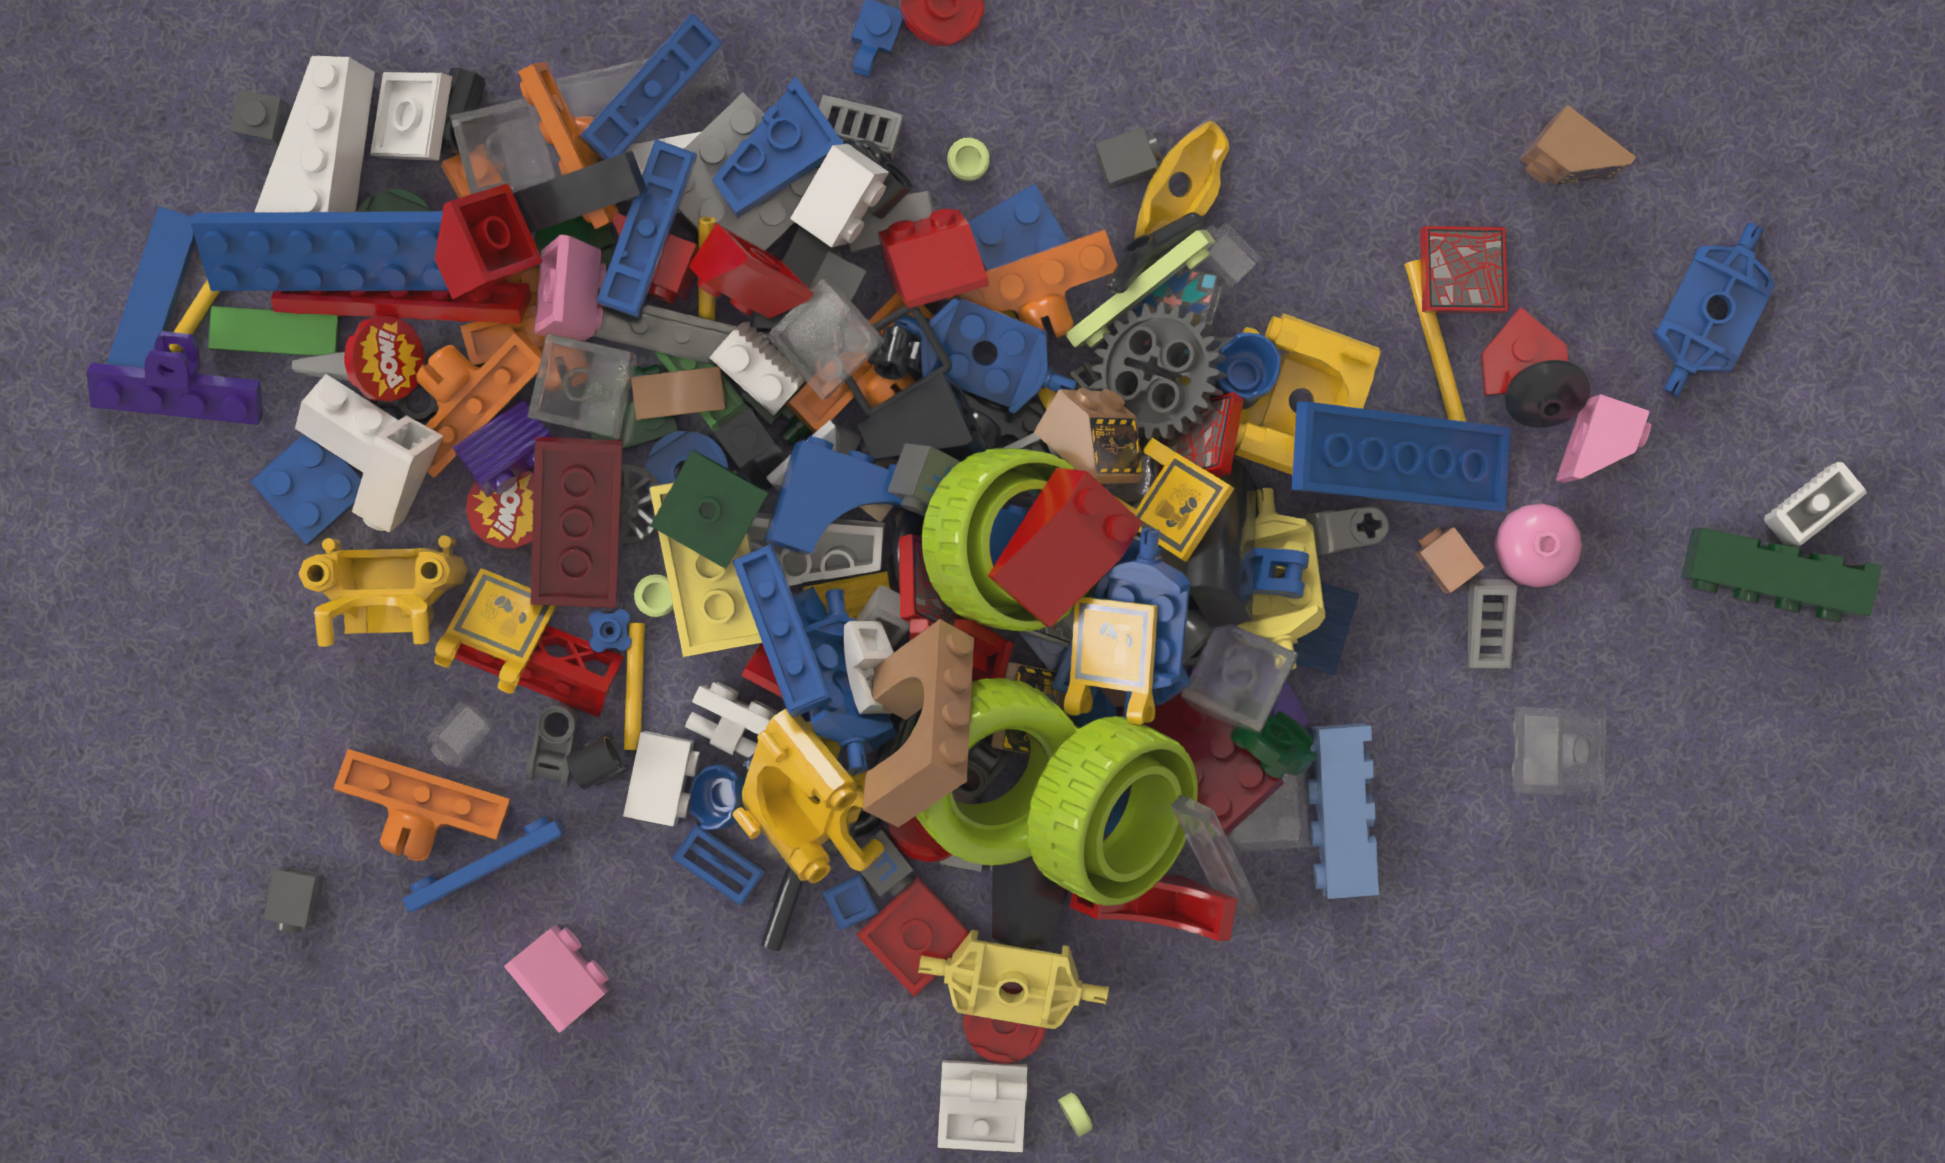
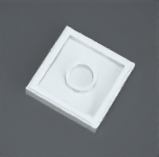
(411, 116)

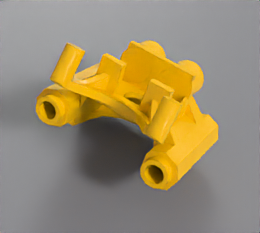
(1315, 359)
(381, 587)
(778, 798)

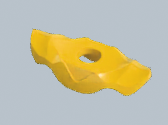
(1200, 159)

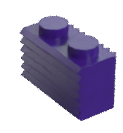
(501, 449)

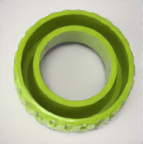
(960, 528)
(1077, 798)
(998, 829)

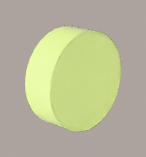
(968, 159)
(653, 596)
(1075, 1114)

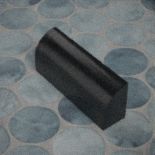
(1224, 558)

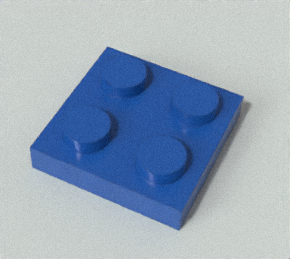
(1016, 229)
(309, 487)

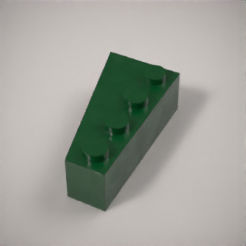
(1780, 574)

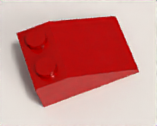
(1064, 545)

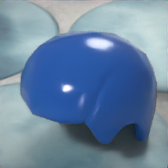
(1250, 366)
(715, 796)

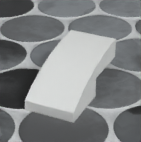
(864, 649)

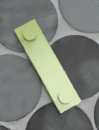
(1189, 252)

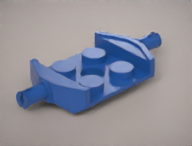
(1688, 331)
(1009, 378)
(1155, 583)
(841, 718)

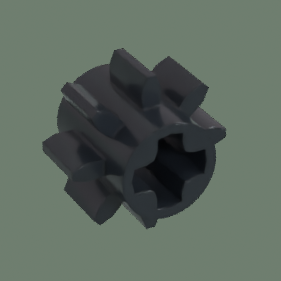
(896, 354)

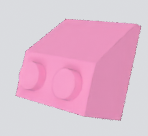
(569, 289)
(1602, 435)
(558, 977)

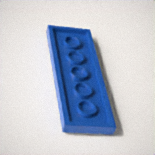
(319, 250)
(1400, 457)

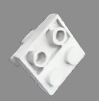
(734, 721)
(982, 1106)

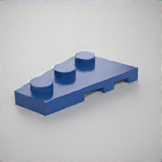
(778, 152)

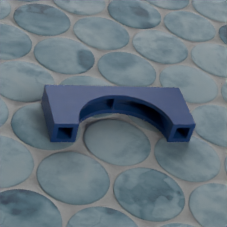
(827, 484)

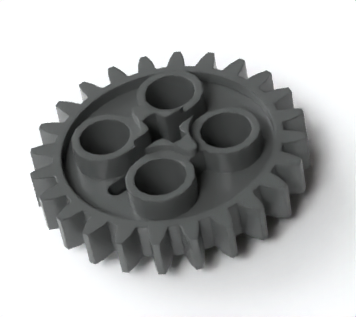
(1171, 335)

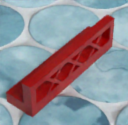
(561, 677)

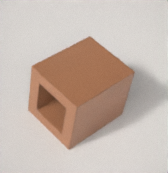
(1447, 558)

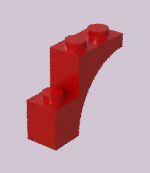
(1172, 903)

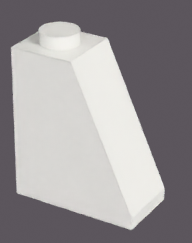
(395, 473)

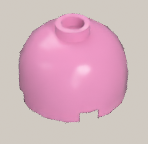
(1538, 545)

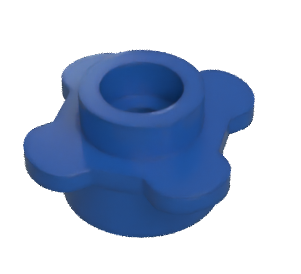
(619, 639)

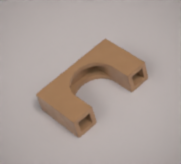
(932, 676)

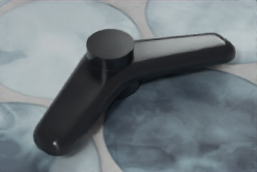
(1145, 250)

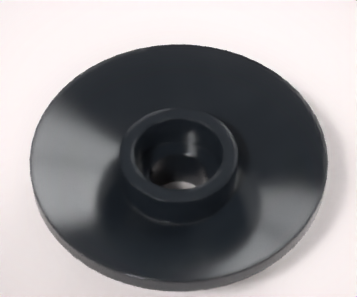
(1547, 393)

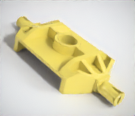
(1275, 616)
(983, 967)

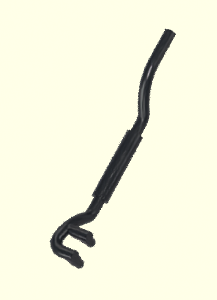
(790, 886)

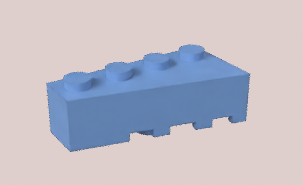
(1343, 811)

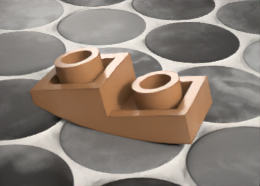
(678, 393)

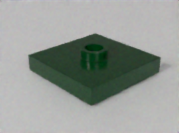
(709, 509)

